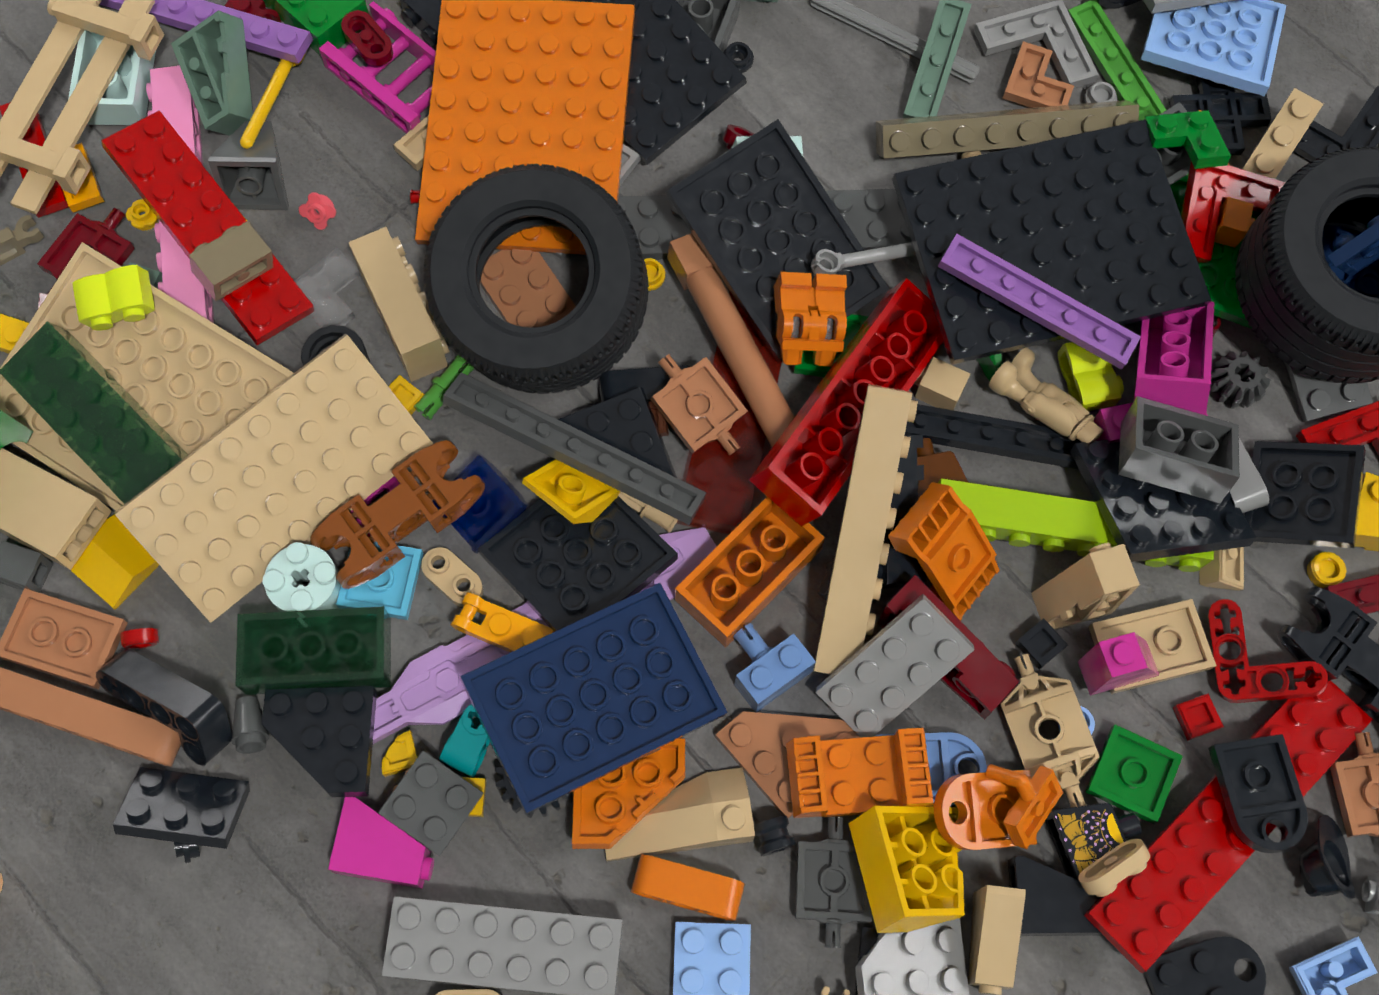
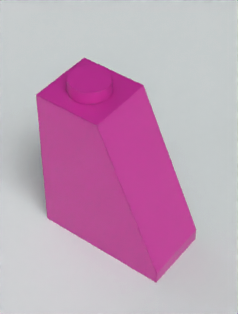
(1117, 663)
(377, 849)

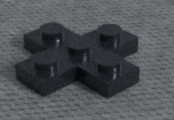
(1228, 110)

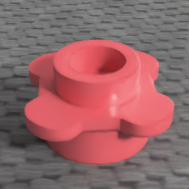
(321, 204)

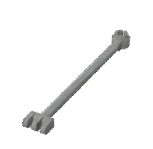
(835, 262)

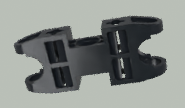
(1339, 644)

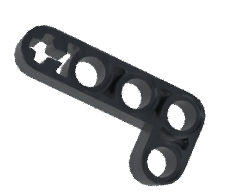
(171, 701)

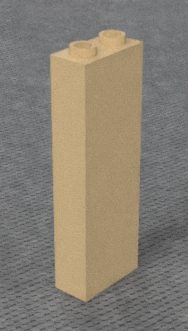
(47, 511)

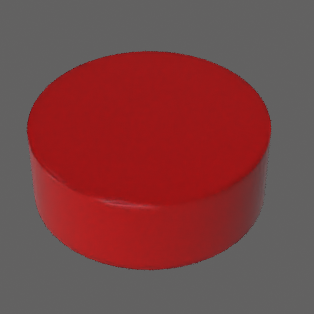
(139, 638)

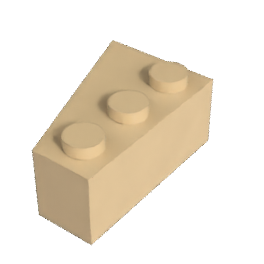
(1087, 588)

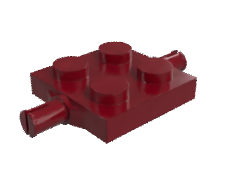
(94, 234)

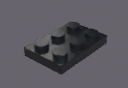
(182, 807)

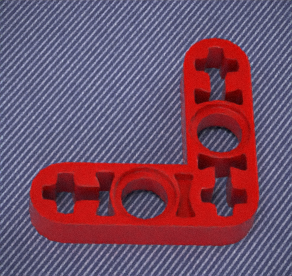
(1253, 675)

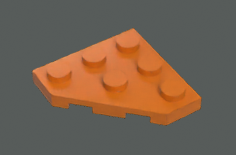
(620, 799)

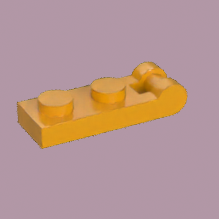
(500, 626)

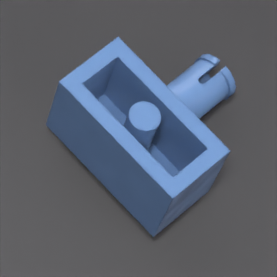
(771, 668)

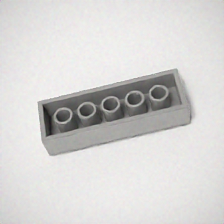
(502, 948)

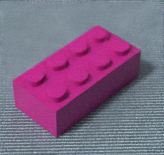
(1177, 359)

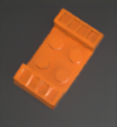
(947, 546)
(858, 773)

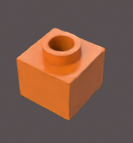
(1233, 221)

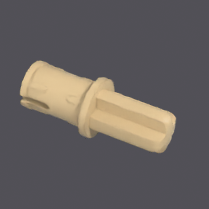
(651, 513)

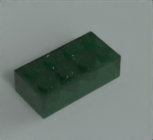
(313, 649)

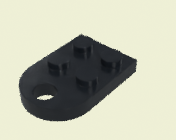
(1259, 790)
(1207, 970)

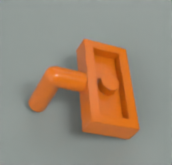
(1035, 801)

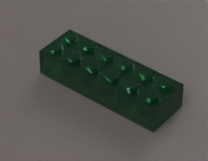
(91, 412)

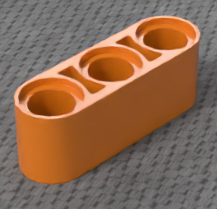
(687, 887)

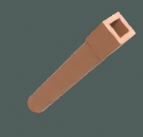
(731, 335)

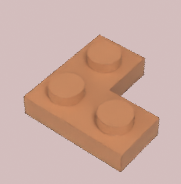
(1028, 83)

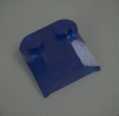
(493, 510)

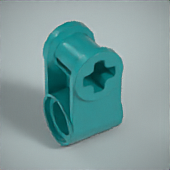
(466, 745)

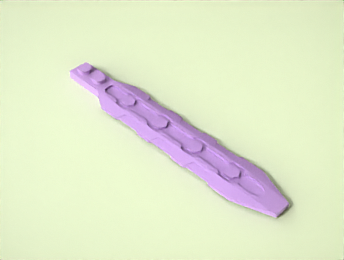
(431, 685)

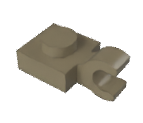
(13, 241)

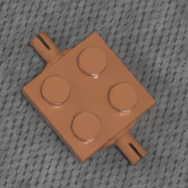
(699, 405)
(1358, 789)

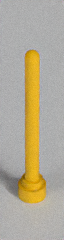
(266, 102)

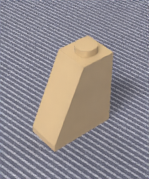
(995, 937)

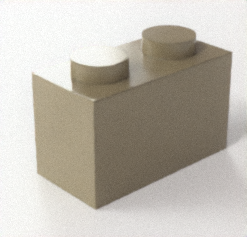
(231, 260)

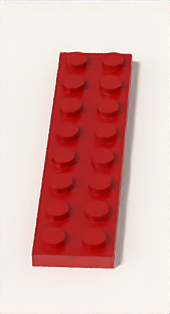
(199, 212)

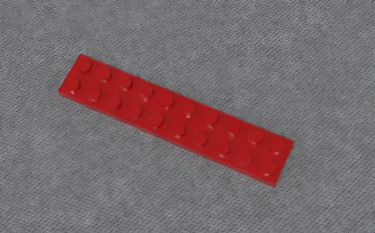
(1200, 846)

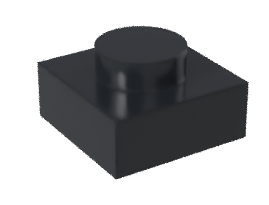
(1041, 643)

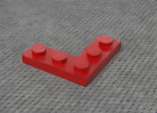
(1209, 188)
(1351, 428)

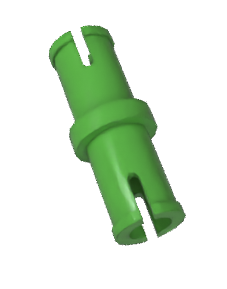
(435, 394)

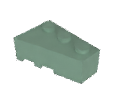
(217, 71)

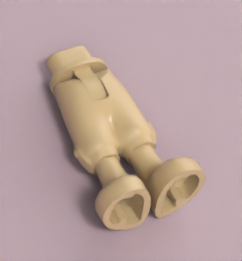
(1044, 400)

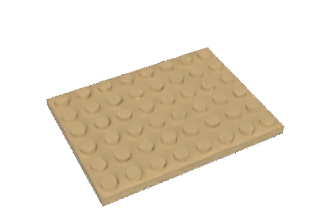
(170, 362)

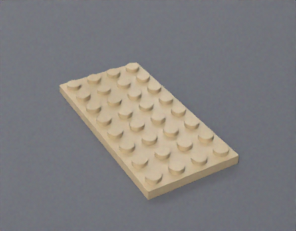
(273, 477)

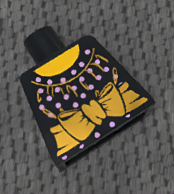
(1088, 834)

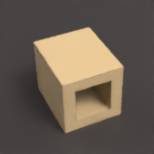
(941, 384)

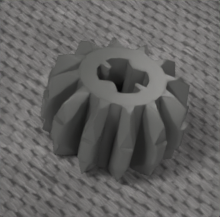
(1239, 379)

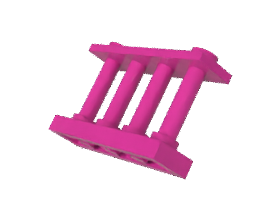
(363, 80)

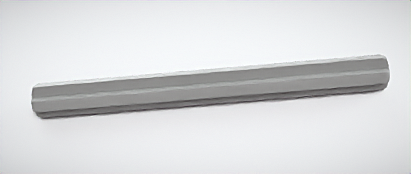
(890, 33)

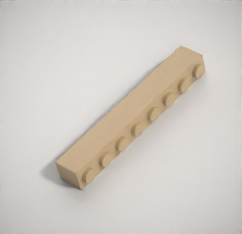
(864, 525)

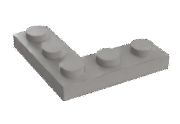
(1047, 23)

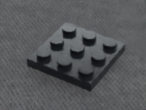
(1310, 493)

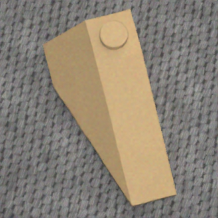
(693, 816)

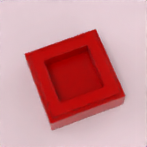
(1198, 717)

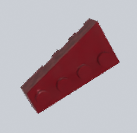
(978, 678)

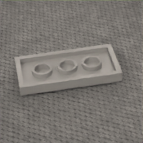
(895, 668)

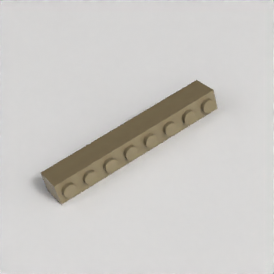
(997, 128)

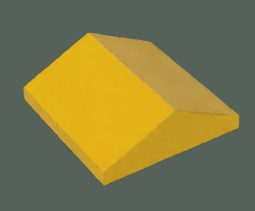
(571, 491)
(114, 563)

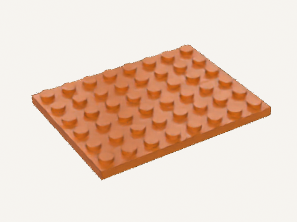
(526, 89)

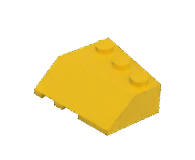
(907, 868)

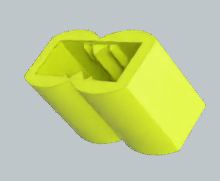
(113, 296)
(1089, 378)

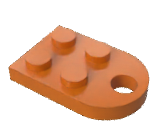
(981, 811)

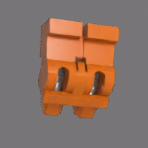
(810, 316)

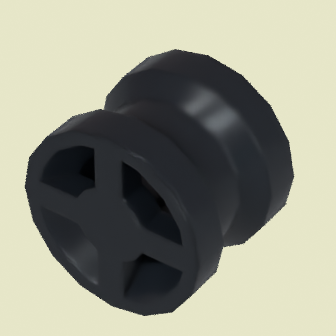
(774, 835)

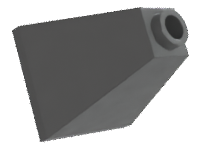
(252, 175)

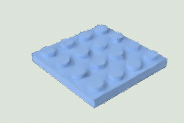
(1219, 42)

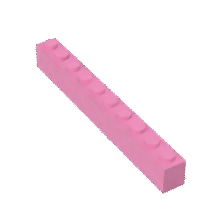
(173, 98)

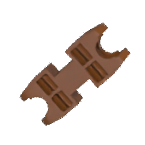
(397, 514)

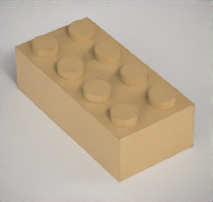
(400, 303)

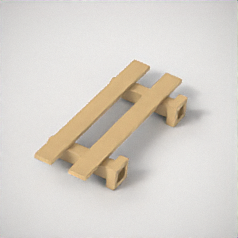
(57, 156)

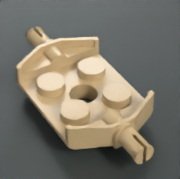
(1050, 699)

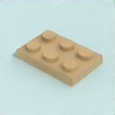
(1172, 636)

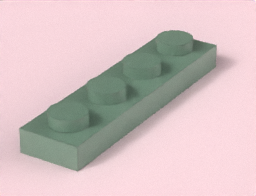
(937, 59)

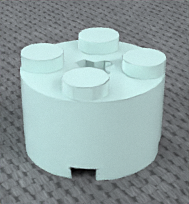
(294, 566)

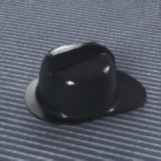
(1327, 862)

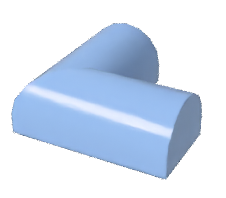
(1333, 969)

